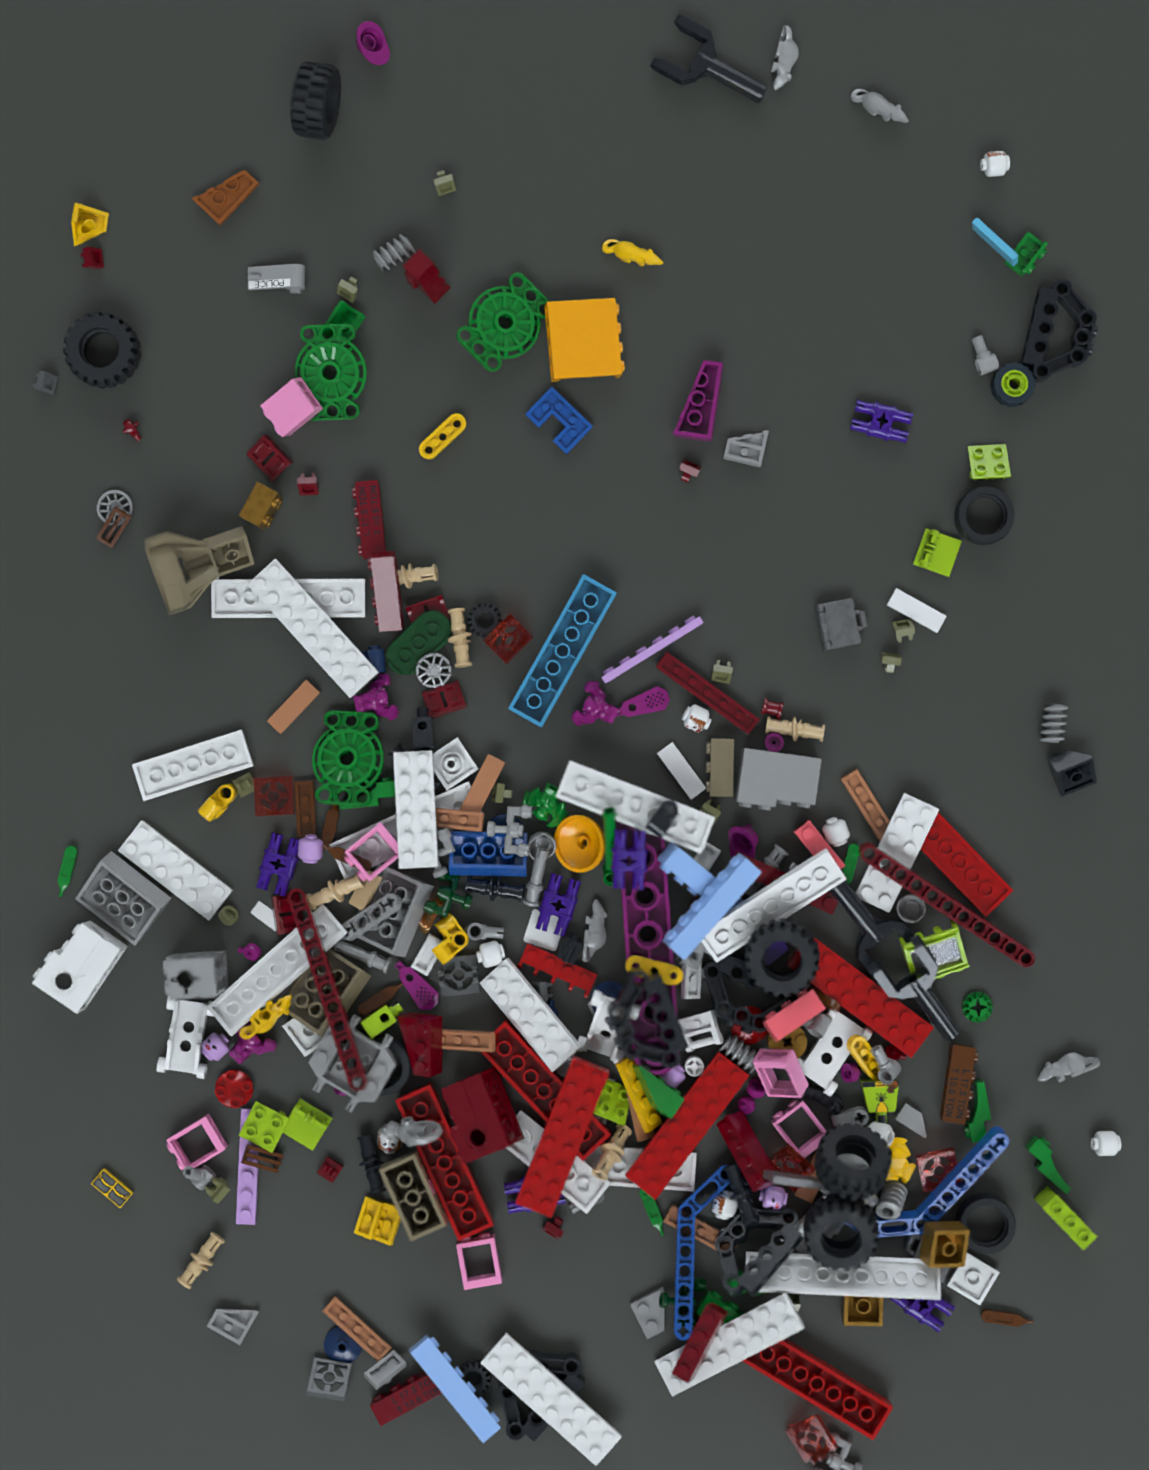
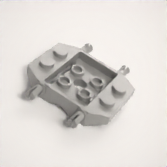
(368, 1051)

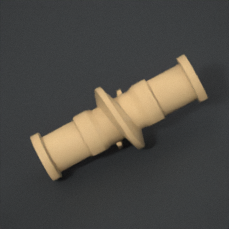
(417, 574)
(459, 637)
(795, 729)
(335, 891)
(611, 1152)
(201, 1260)

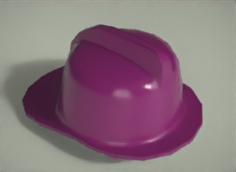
(372, 43)
(743, 840)

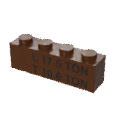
(958, 1083)

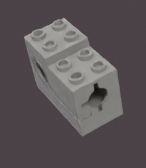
(774, 777)
(195, 974)

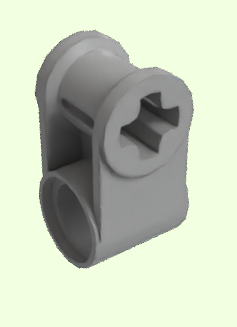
(850, 1116)

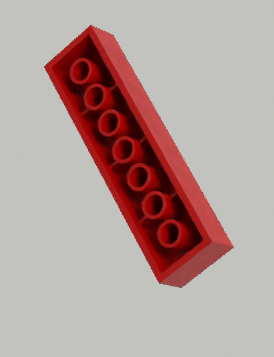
(867, 1001)
(536, 1082)
(687, 1127)
(562, 1136)
(449, 1175)
(823, 1386)

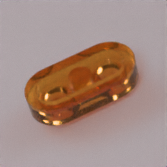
(426, 923)

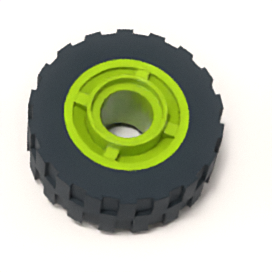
(1021, 376)

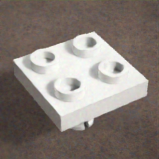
(453, 764)

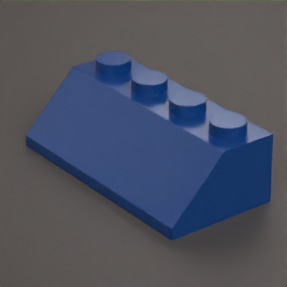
(484, 855)

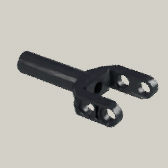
(708, 64)
(871, 928)
(918, 986)

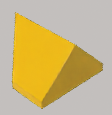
(87, 223)

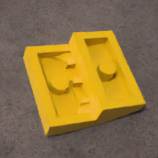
(378, 1221)

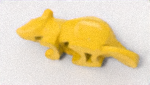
(629, 252)
(265, 1019)

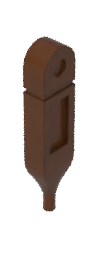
(330, 826)
(338, 853)
(378, 999)
(826, 1000)
(1003, 1318)

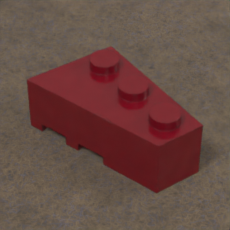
(423, 274)
(423, 1042)

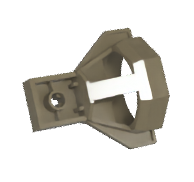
(202, 561)

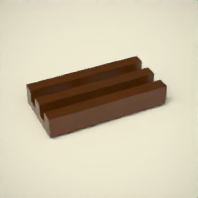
(122, 514)
(277, 1163)

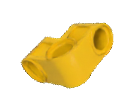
(217, 803)
(449, 929)

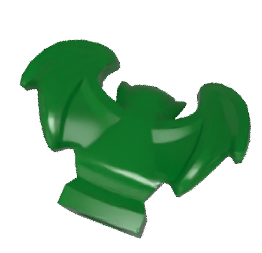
(546, 804)

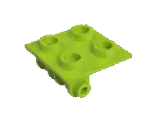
(988, 462)
(937, 552)
(613, 1103)
(307, 1124)
(264, 1126)

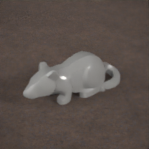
(787, 55)
(876, 104)
(596, 934)
(1069, 1064)

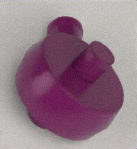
(250, 951)
(746, 1105)

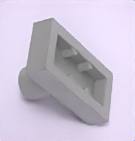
(385, 1369)

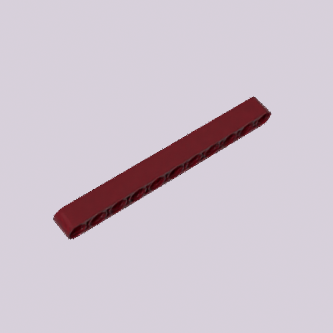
(940, 898)
(334, 996)

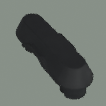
(815, 1093)

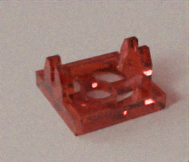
(524, 638)
(258, 783)
(795, 1158)
(921, 1161)
(803, 1426)

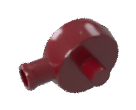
(131, 428)
(894, 1053)

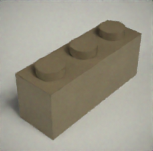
(720, 767)

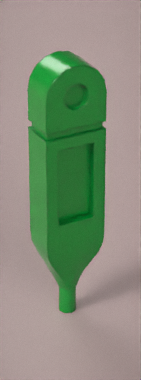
(850, 862)
(67, 868)
(652, 1211)

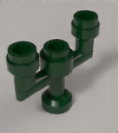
(447, 894)
(664, 1300)

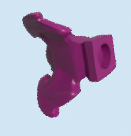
(377, 699)
(594, 707)
(245, 1047)

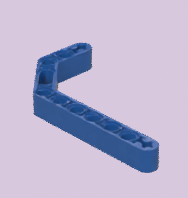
(957, 1189)
(689, 1259)

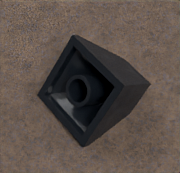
(1072, 771)

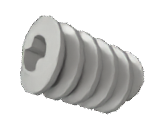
(393, 252)
(1054, 723)
(739, 1052)
(891, 1200)

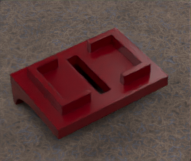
(276, 464)
(436, 603)
(453, 697)
(280, 904)

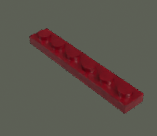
(707, 693)
(825, 902)

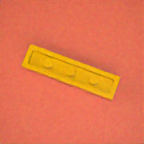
(647, 1114)

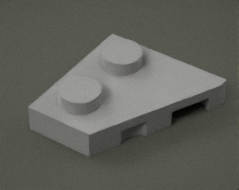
(747, 449)
(649, 1313)
(232, 1323)

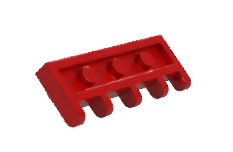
(557, 968)

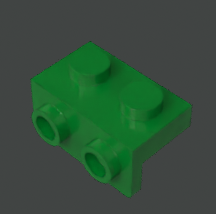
(1028, 251)
(344, 315)

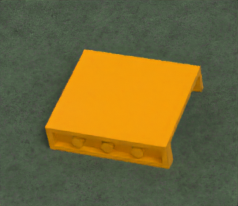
(583, 338)

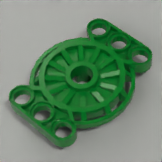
(503, 305)
(335, 353)
(336, 747)

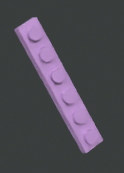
(658, 644)
(247, 1181)

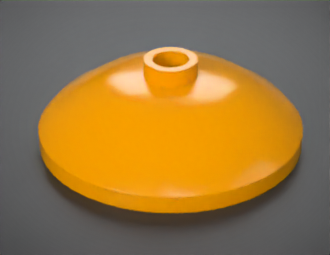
(571, 845)

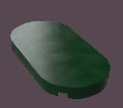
(423, 636)

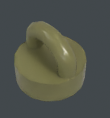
(228, 915)

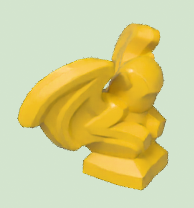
(900, 1166)

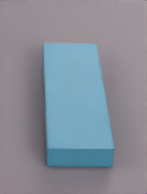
(995, 241)

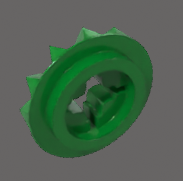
(970, 1001)

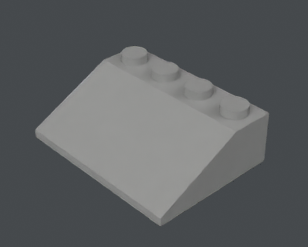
(122, 898)
(397, 930)

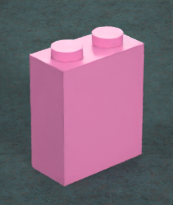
(291, 407)

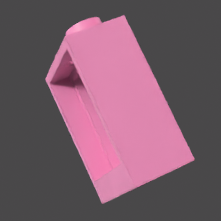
(388, 839)
(780, 1058)
(213, 1133)
(810, 1145)
(485, 1279)

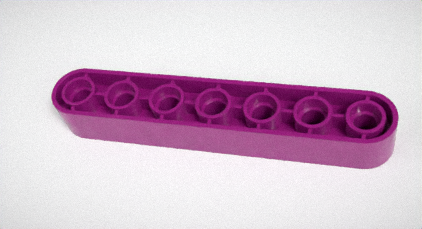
(655, 914)

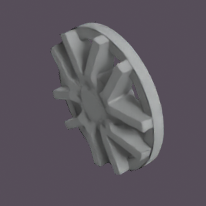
(110, 506)
(433, 670)

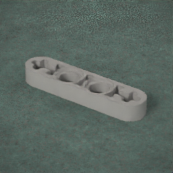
(371, 920)

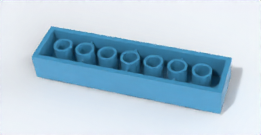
(562, 650)

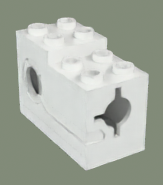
(80, 966)

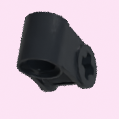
(660, 821)

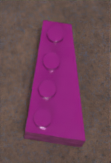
(701, 408)

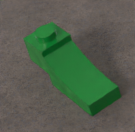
(383, 789)
(975, 1125)
(1040, 1150)

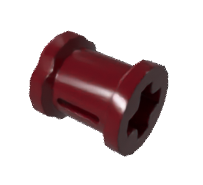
(772, 708)

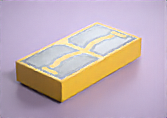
(112, 1188)

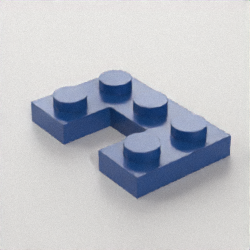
(575, 424)

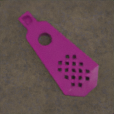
(641, 704)
(415, 985)

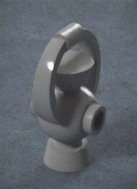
(413, 1132)

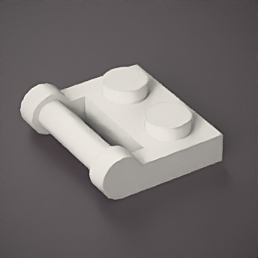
(700, 1024)

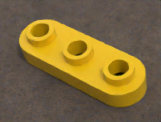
(445, 428)
(663, 968)
(860, 1047)

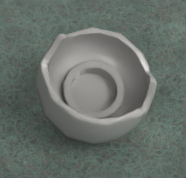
(542, 840)
(911, 908)

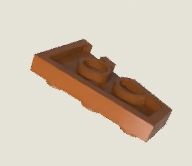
(226, 197)

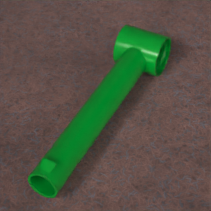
(609, 827)

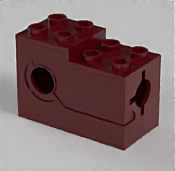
(481, 1115)

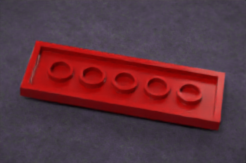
(964, 867)

